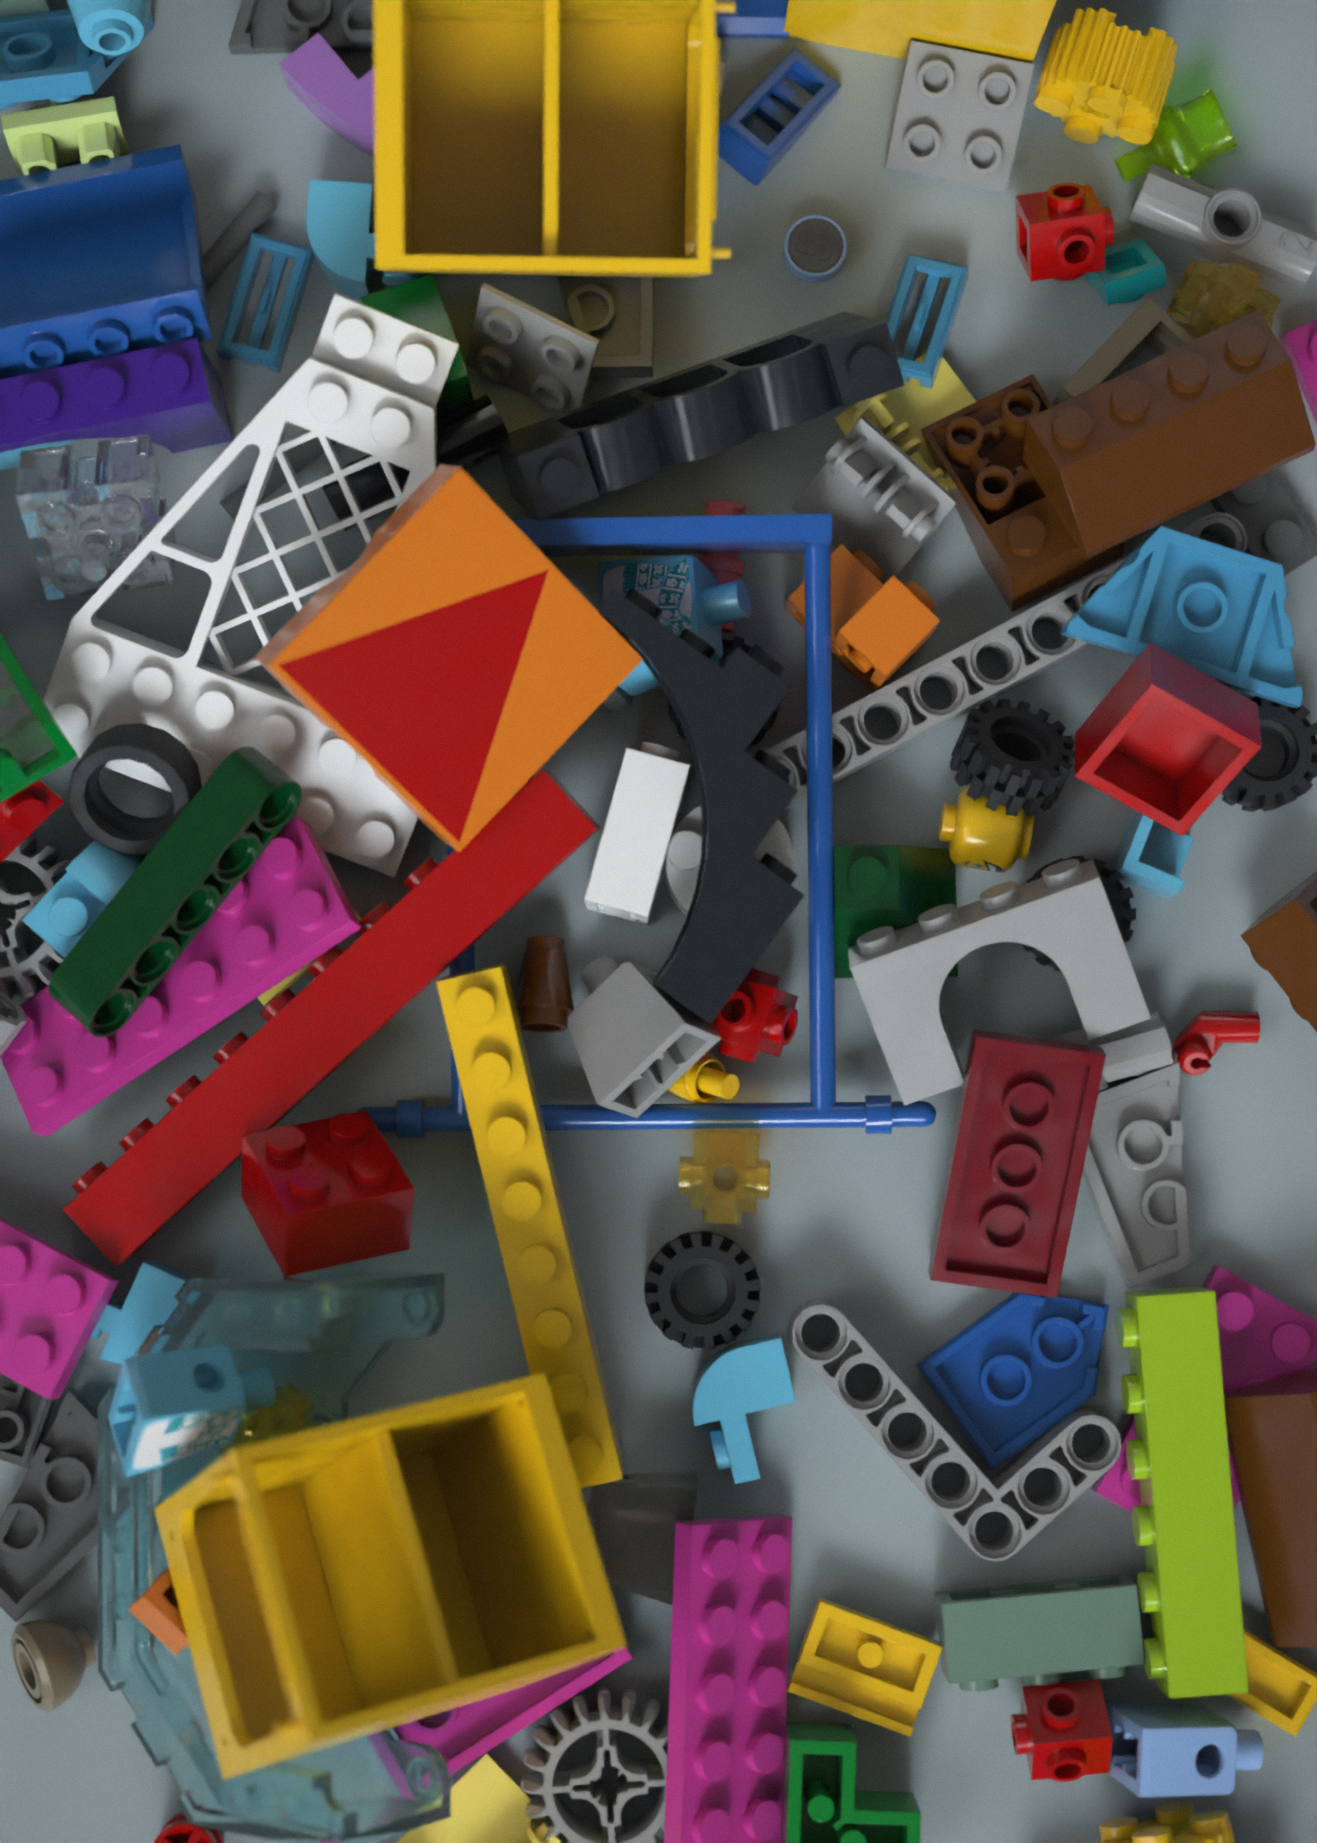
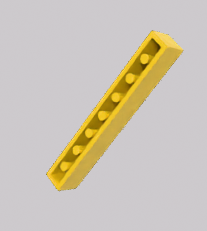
(530, 1214)

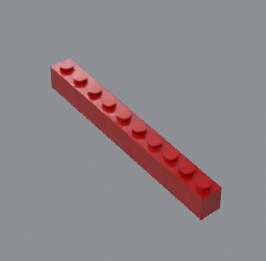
(329, 1019)

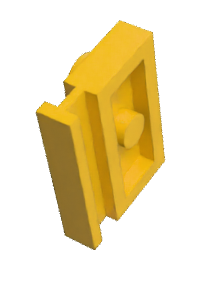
(864, 1666)

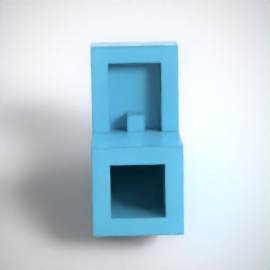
(344, 236)
(81, 896)
(147, 1304)
(738, 1382)

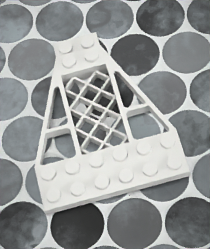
(364, 386)

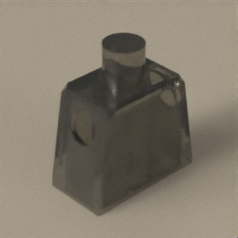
(636, 1528)

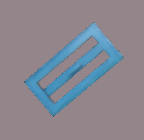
(936, 269)
(252, 353)

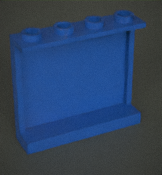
(99, 261)

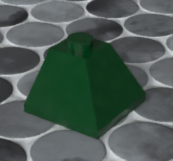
(886, 888)

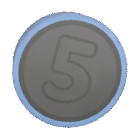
(814, 248)

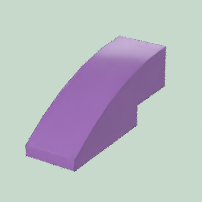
(333, 92)

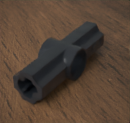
(462, 441)

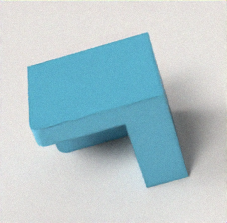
(1152, 856)

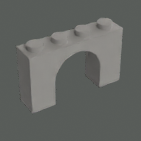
(1056, 914)

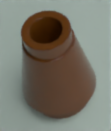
(544, 986)

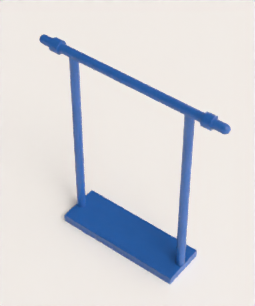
(710, 536)

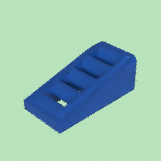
(752, 147)

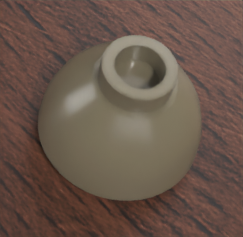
(51, 1660)

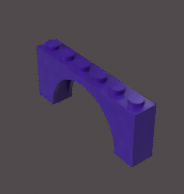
(149, 391)

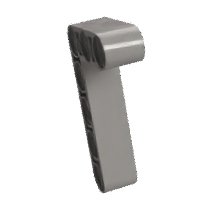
(935, 1446)

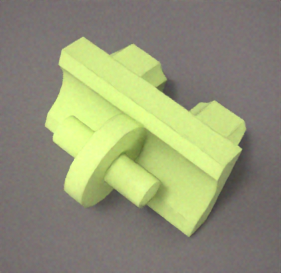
(64, 134)

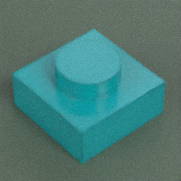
(1129, 273)

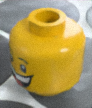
(984, 836)

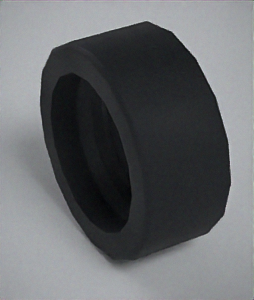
(144, 745)

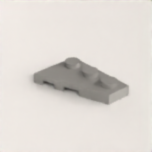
(1138, 1175)

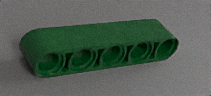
(175, 891)

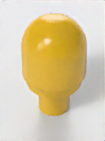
(705, 1082)

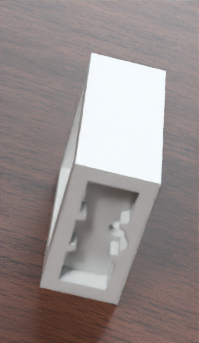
(637, 833)

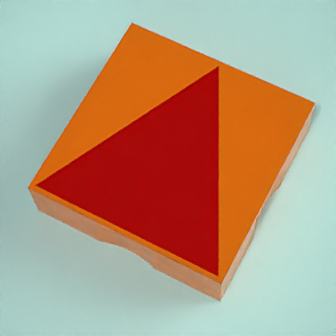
(450, 656)

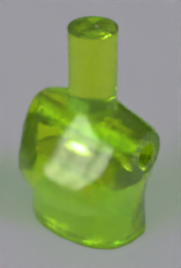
(1184, 140)

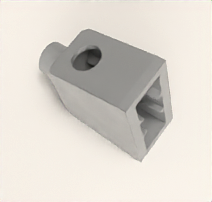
(634, 1036)

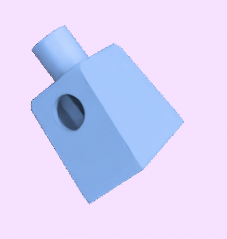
(1178, 1749)

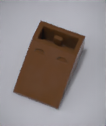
(1000, 499)

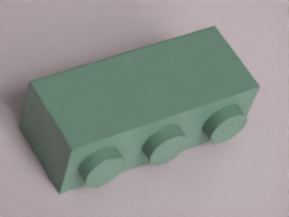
(1039, 1631)

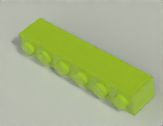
(1183, 1492)

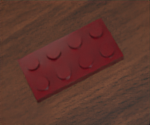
(1016, 1163)

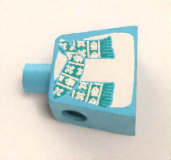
(684, 593)
(182, 1405)

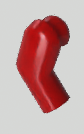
(1207, 1034)

